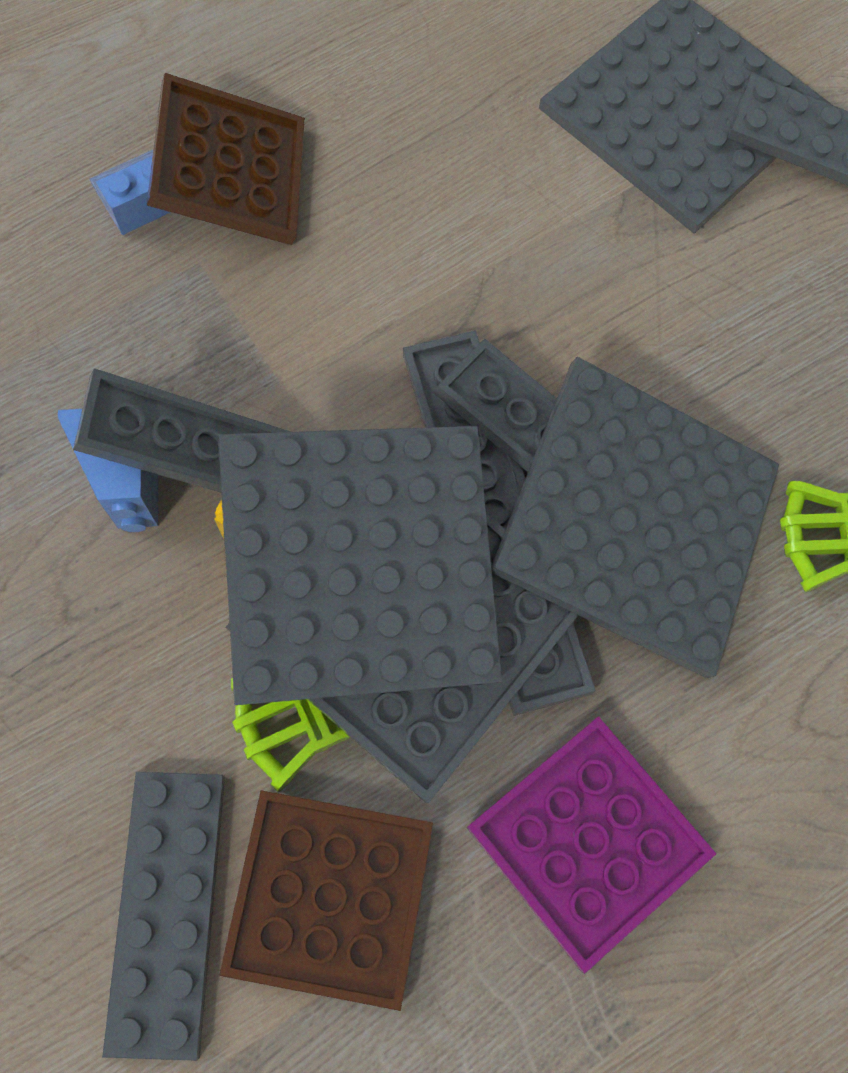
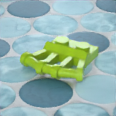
(794, 522)
(318, 727)

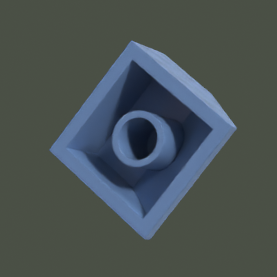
(126, 193)

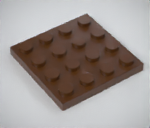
(226, 160)
(328, 900)

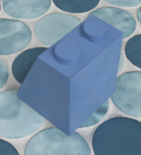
(122, 490)

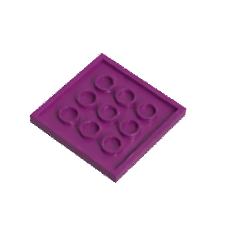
(591, 843)

